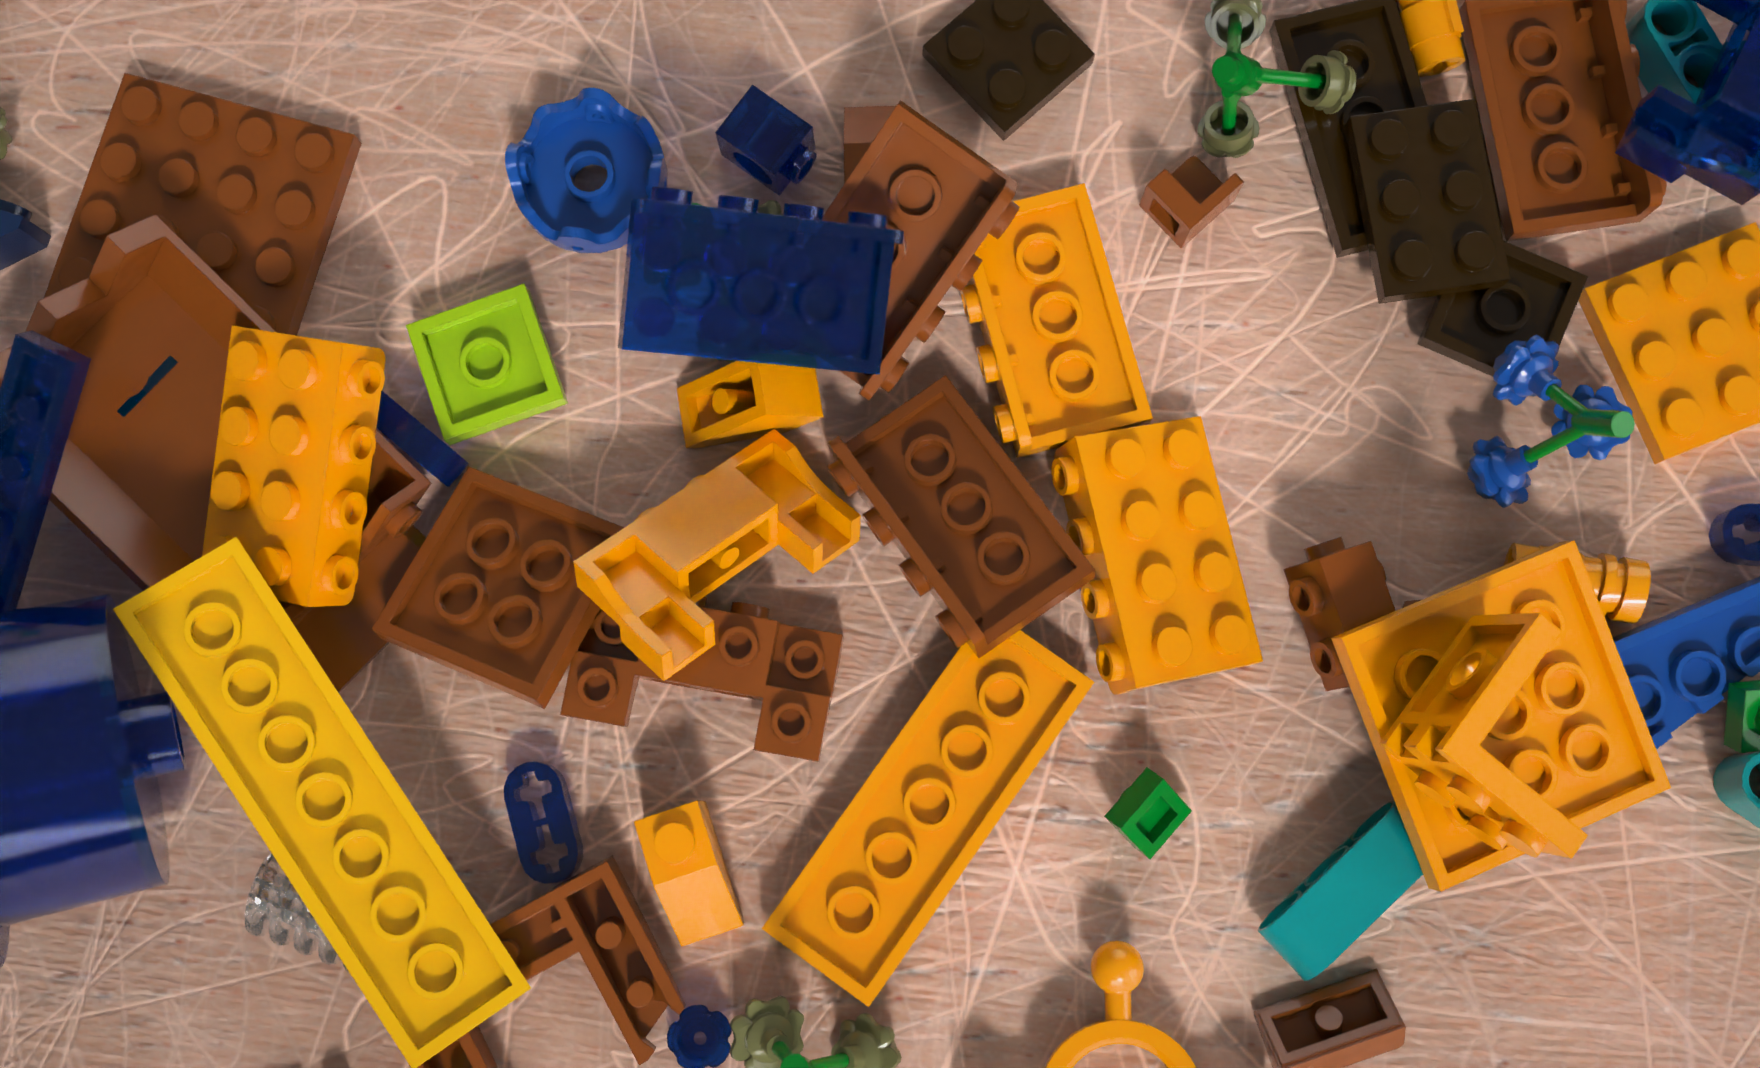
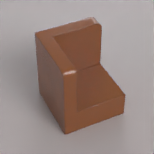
(1188, 199)

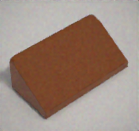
(1332, 1025)

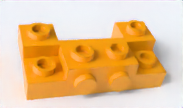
(705, 536)

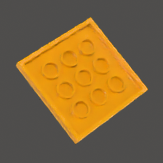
(1565, 733)

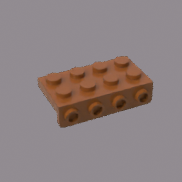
(1552, 107)
(945, 206)
(960, 517)

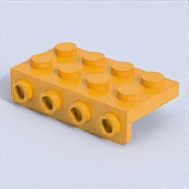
(1053, 327)
(296, 460)
(1161, 551)

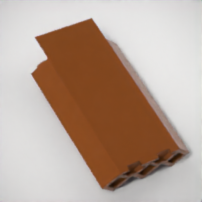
(147, 477)

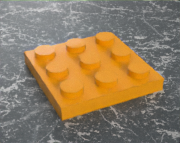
(1685, 341)

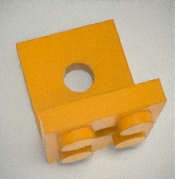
(1452, 715)

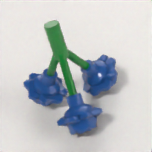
(1586, 421)

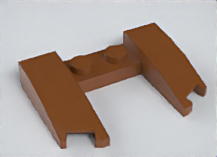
(604, 924)

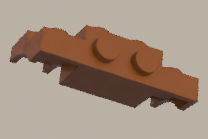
(752, 659)

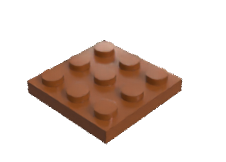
(498, 588)

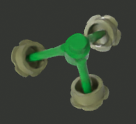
(1229, 123)

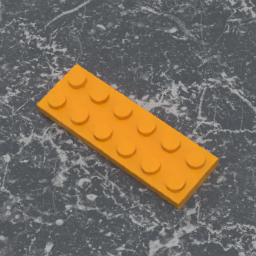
(926, 811)

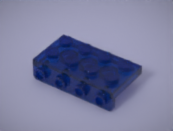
(756, 283)

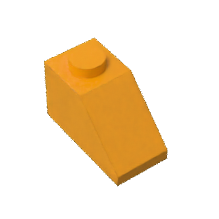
(747, 402)
(689, 871)

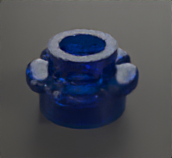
(699, 1019)

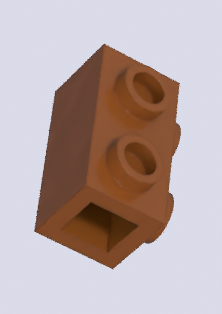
(1335, 594)

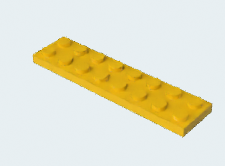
(323, 801)

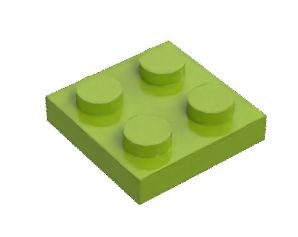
(486, 364)

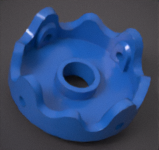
(562, 142)

